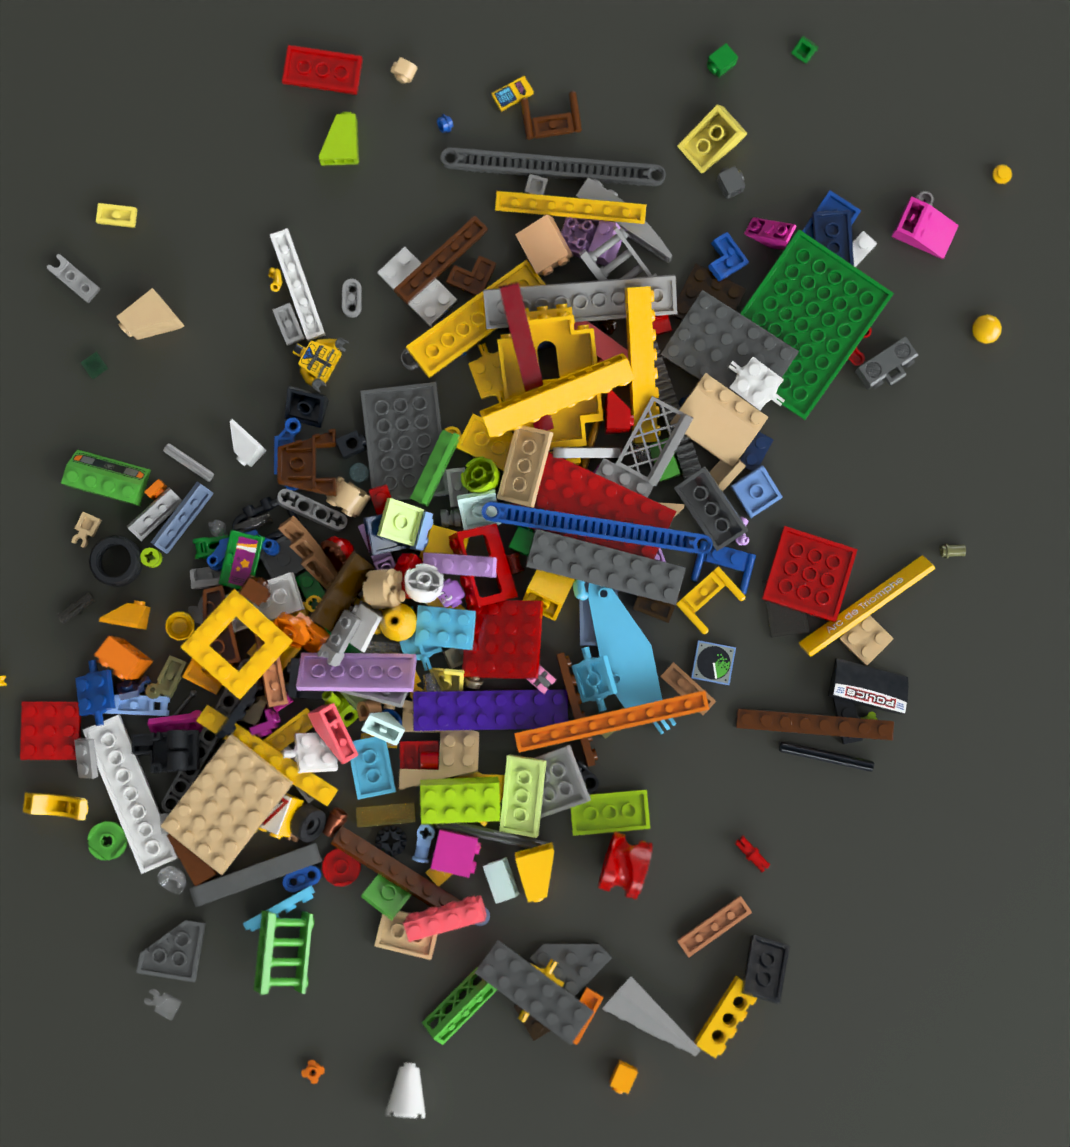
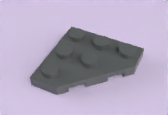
(175, 953)
(575, 962)

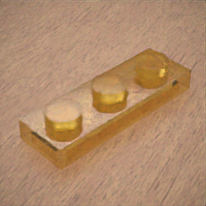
(385, 814)

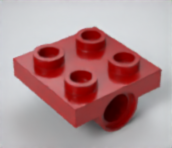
(419, 755)

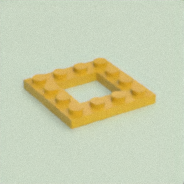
(236, 606)

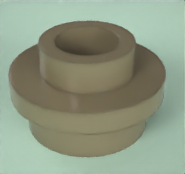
(472, 682)

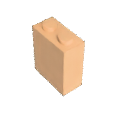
(544, 245)

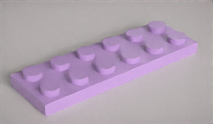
(358, 673)

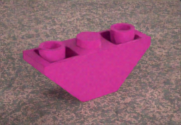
(770, 233)

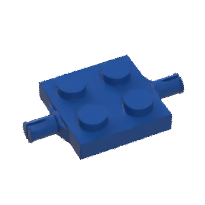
(95, 693)

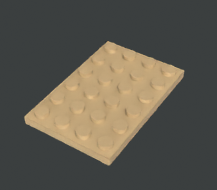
(226, 804)

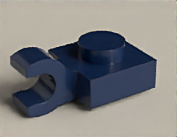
(131, 689)

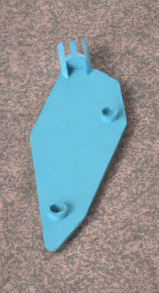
(627, 651)

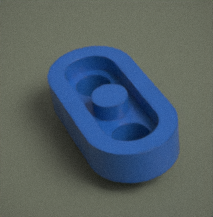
(302, 878)

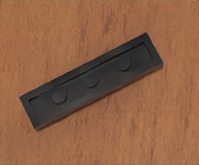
(238, 711)

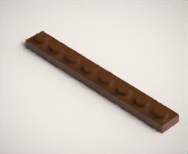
(815, 724)
(391, 869)

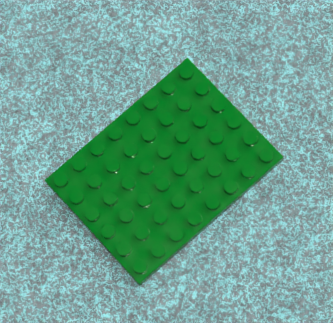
(820, 310)

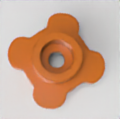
(312, 1065)

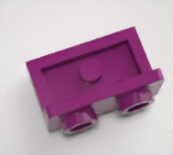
(265, 728)

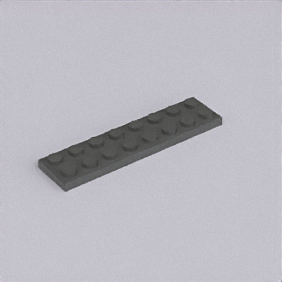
(605, 566)

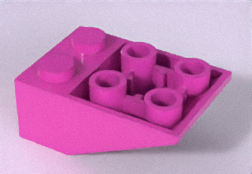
(925, 228)

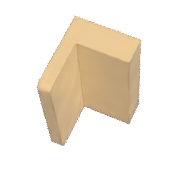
(724, 474)

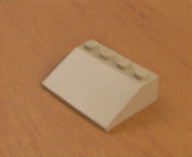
(720, 420)

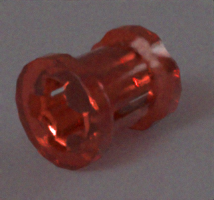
(514, 563)

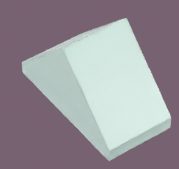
(384, 727)

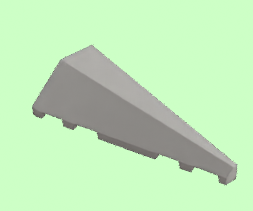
(638, 1008)

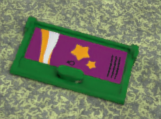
(243, 561)

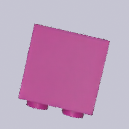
(455, 853)

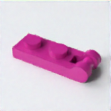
(176, 722)

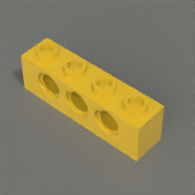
(715, 1021)

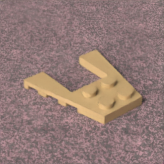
(456, 757)

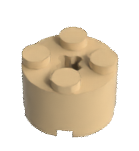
(349, 497)
(383, 589)

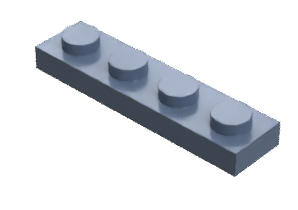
(182, 517)

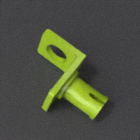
(342, 706)

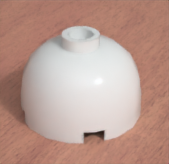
(423, 583)

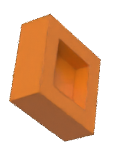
(156, 489)

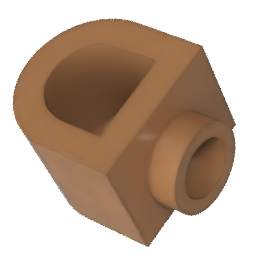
(366, 707)

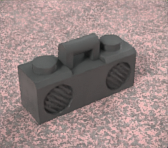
(892, 358)

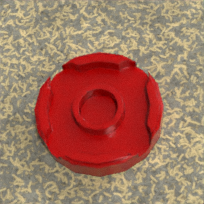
(340, 868)

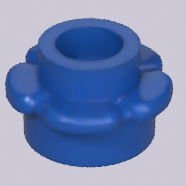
(444, 123)

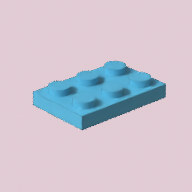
(445, 627)
(372, 768)

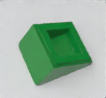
(804, 49)

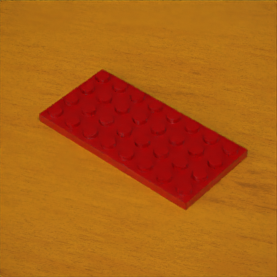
(581, 492)

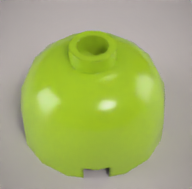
(480, 475)

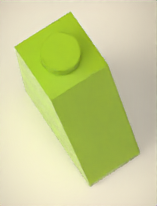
(341, 141)

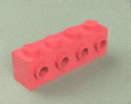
(444, 918)

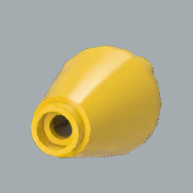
(406, 622)

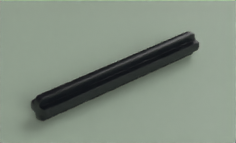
(826, 756)

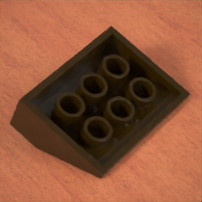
(342, 592)

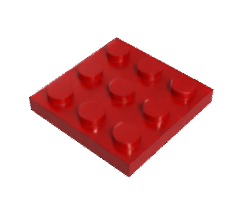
(49, 730)

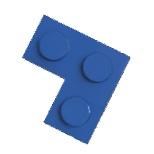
(730, 258)

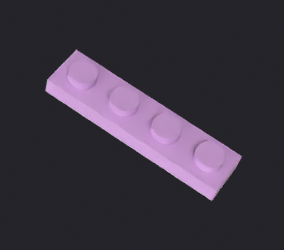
(462, 564)

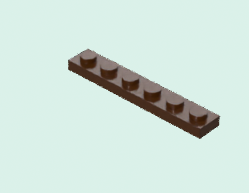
(440, 260)
(575, 700)

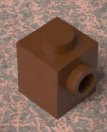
(255, 589)

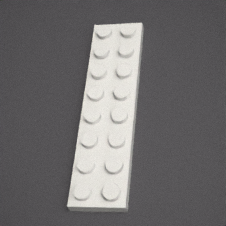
(130, 794)

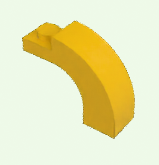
(55, 805)

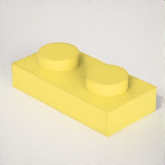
(116, 215)

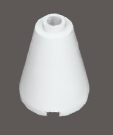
(407, 1093)

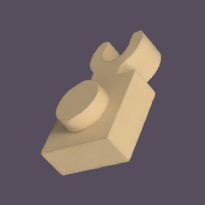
(86, 526)

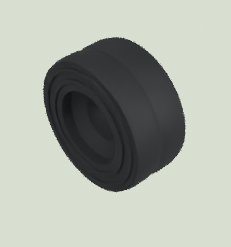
(308, 823)

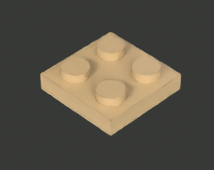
(866, 640)

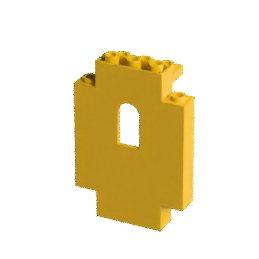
(574, 352)

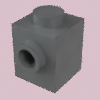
(731, 181)

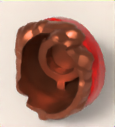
(337, 551)

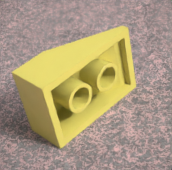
(712, 138)

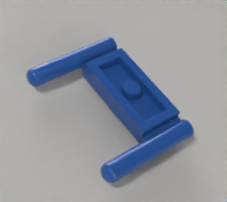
(726, 558)

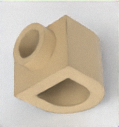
(404, 70)

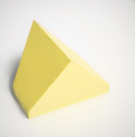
(449, 678)

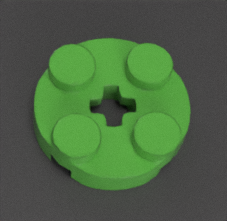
(108, 851)

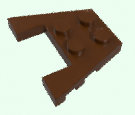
(298, 464)

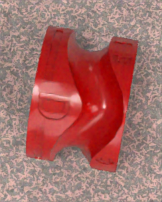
(625, 865)

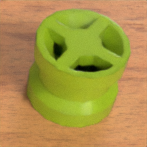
(155, 557)

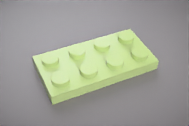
(522, 795)

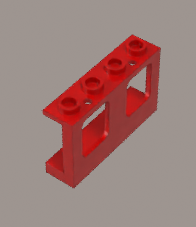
(503, 573)

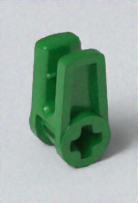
(206, 542)

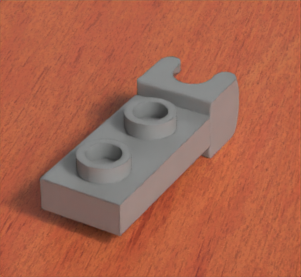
(74, 279)
(340, 638)

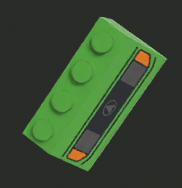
(106, 477)

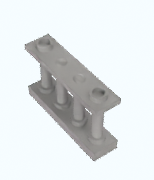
(602, 272)

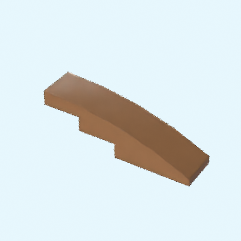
(308, 549)

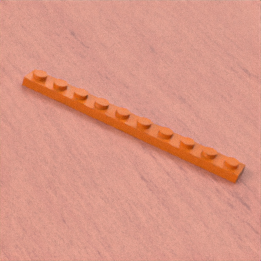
(611, 721)

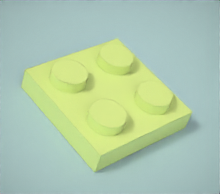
(400, 522)

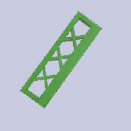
(435, 468)
(461, 1009)

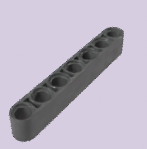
(255, 874)

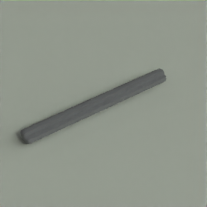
(491, 834)

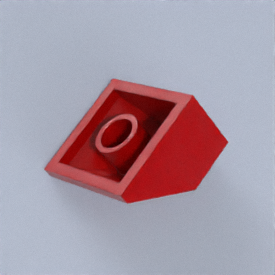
(617, 415)

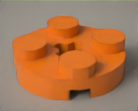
(293, 628)

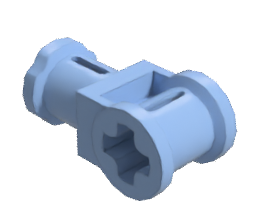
(423, 843)

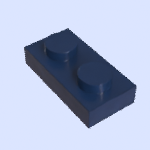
(756, 451)

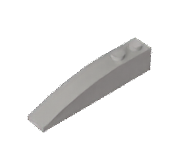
(640, 233)

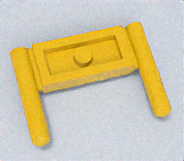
(704, 592)

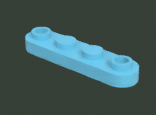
(287, 905)

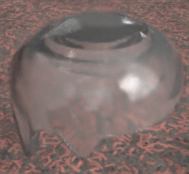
(172, 879)

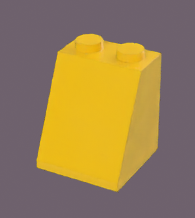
(549, 589)

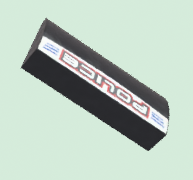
(869, 686)

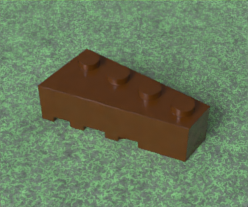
(226, 642)

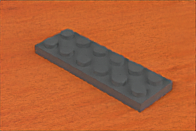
(534, 992)

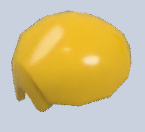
(986, 329)
(180, 625)

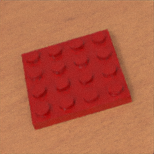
(809, 574)
(505, 641)

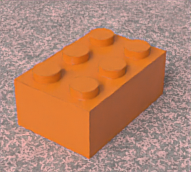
(123, 658)

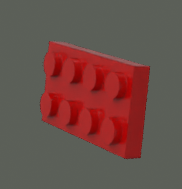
(322, 69)

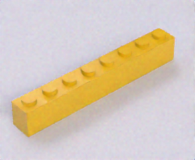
(641, 357)
(557, 395)

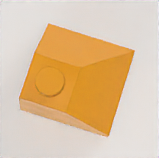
(129, 615)

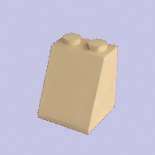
(148, 317)

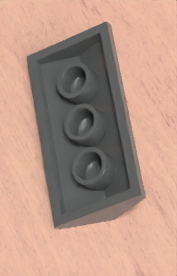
(711, 508)

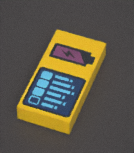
(512, 93)

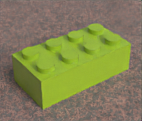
(460, 800)

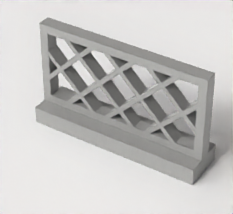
(669, 448)

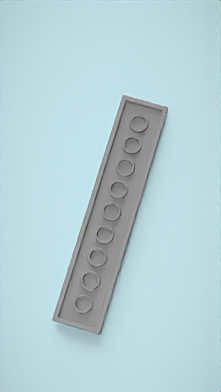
(588, 299)

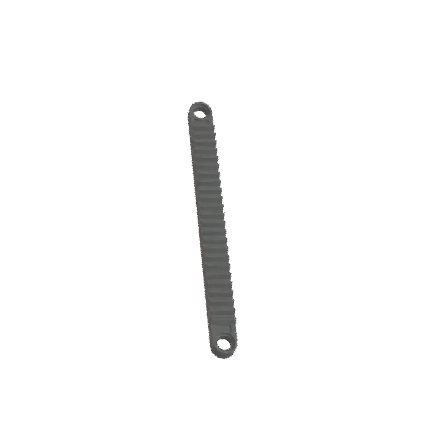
(553, 167)
(685, 452)

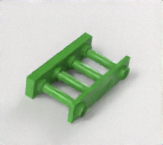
(265, 947)

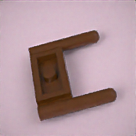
(553, 124)

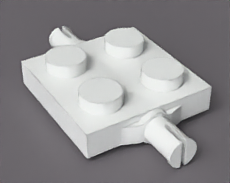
(756, 383)
(311, 754)

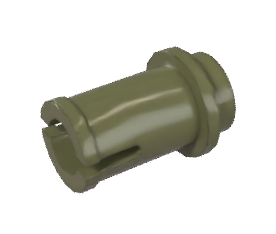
(952, 550)

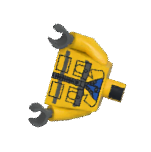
(319, 360)

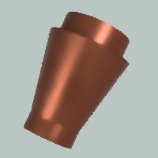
(335, 821)

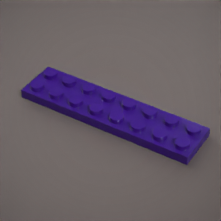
(488, 709)

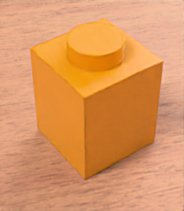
(623, 1077)

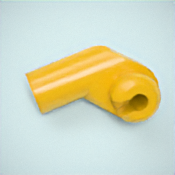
(277, 282)

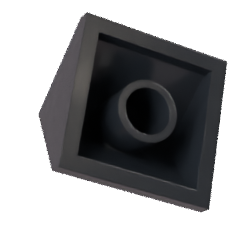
(305, 406)

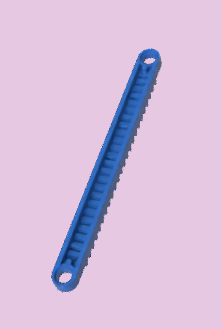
(597, 527)

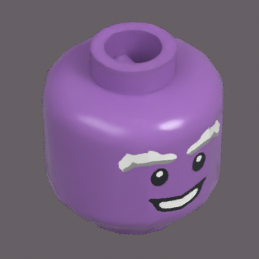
(451, 594)

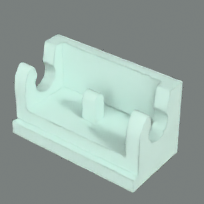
(501, 880)

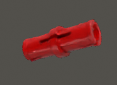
(752, 853)

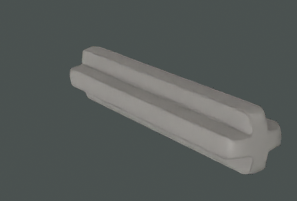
(188, 462)

